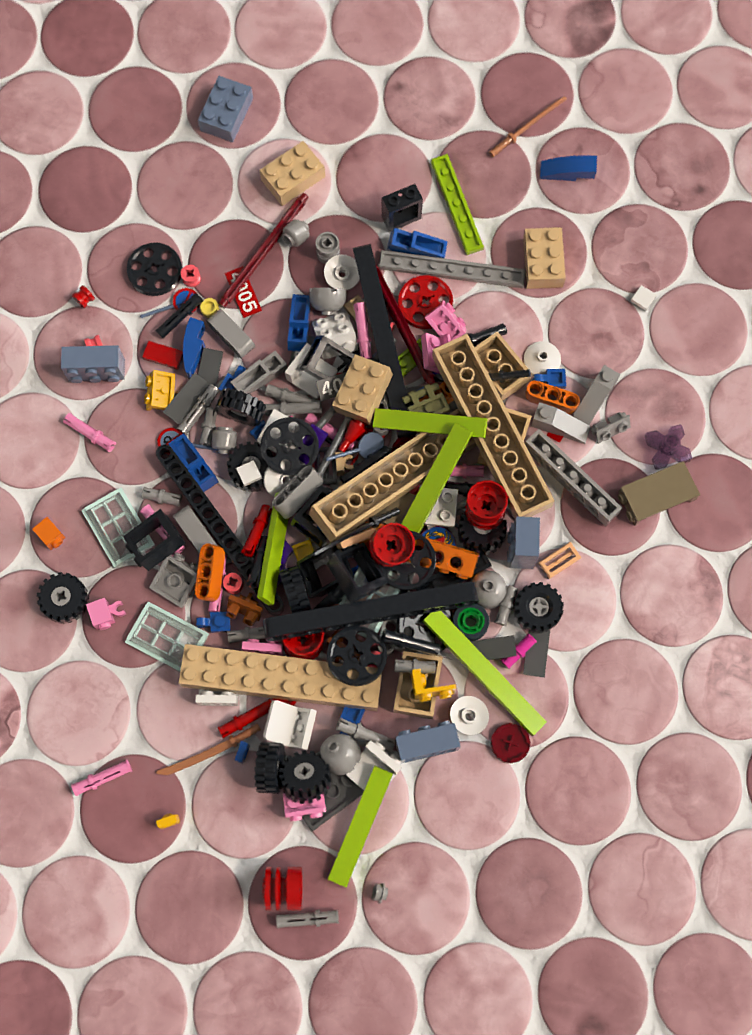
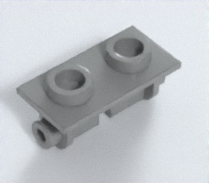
(618, 423)

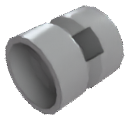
(327, 246)

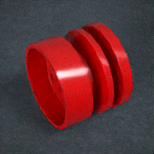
(491, 497)
(402, 542)
(310, 650)
(283, 888)

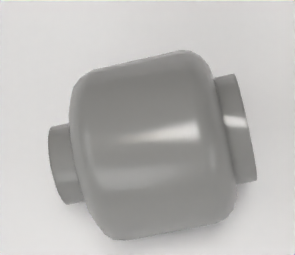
(295, 233)
(224, 440)

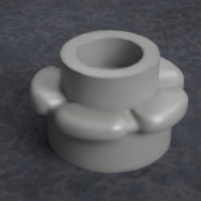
(379, 892)

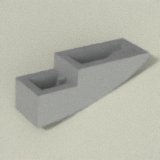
(260, 373)

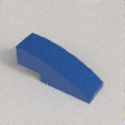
(569, 168)
(416, 243)
(298, 322)
(193, 345)
(193, 462)

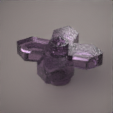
(668, 446)

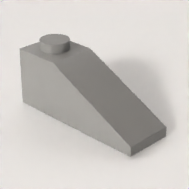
(596, 395)
(560, 423)

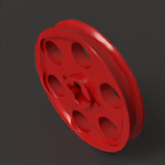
(417, 297)

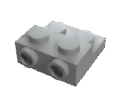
(175, 579)

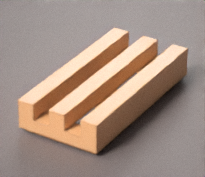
(356, 538)
(546, 568)

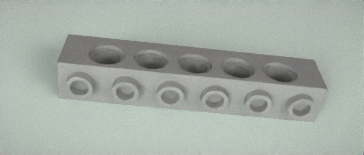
(572, 477)

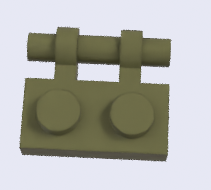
(434, 404)

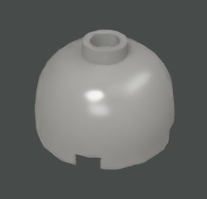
(327, 299)
(490, 588)
(340, 753)

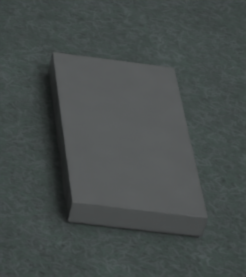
(341, 794)

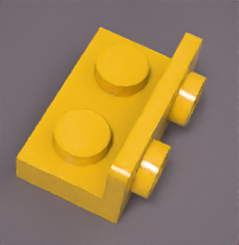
(159, 390)

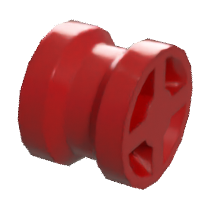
(83, 296)

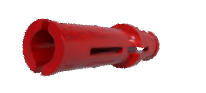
(259, 524)
(244, 719)

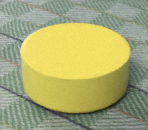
(209, 307)

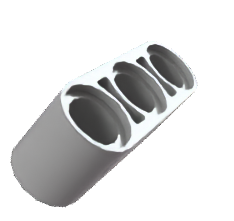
(230, 333)
(297, 492)
(193, 528)

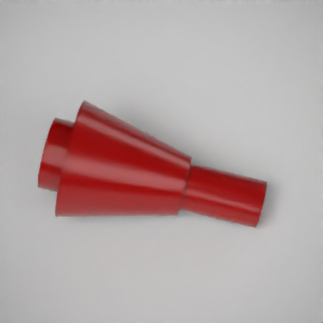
(354, 431)

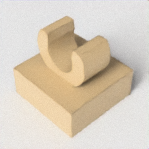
(349, 307)
(341, 464)

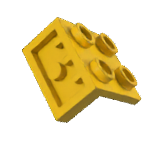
(424, 694)

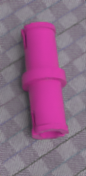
(521, 648)

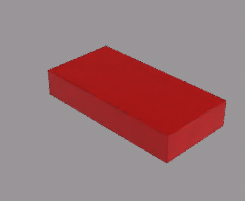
(163, 355)

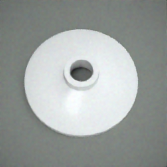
(339, 264)
(538, 365)
(274, 481)
(477, 711)

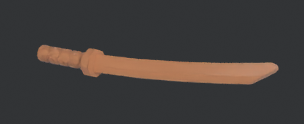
(511, 138)
(231, 742)

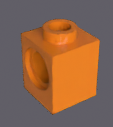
(49, 533)

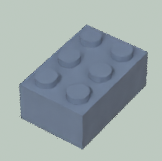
(225, 109)
(93, 363)
(524, 542)
(427, 742)

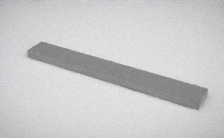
(452, 269)

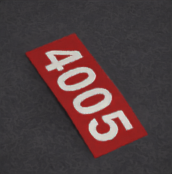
(246, 296)

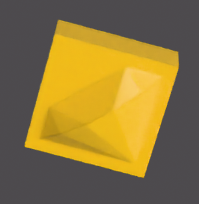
(167, 821)

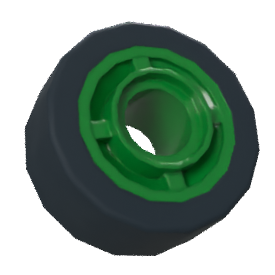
(475, 612)

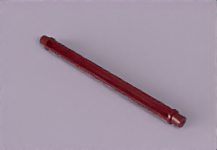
(262, 251)
(404, 330)

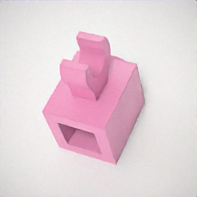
(101, 613)

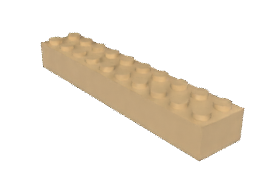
(503, 445)
(379, 485)
(274, 677)

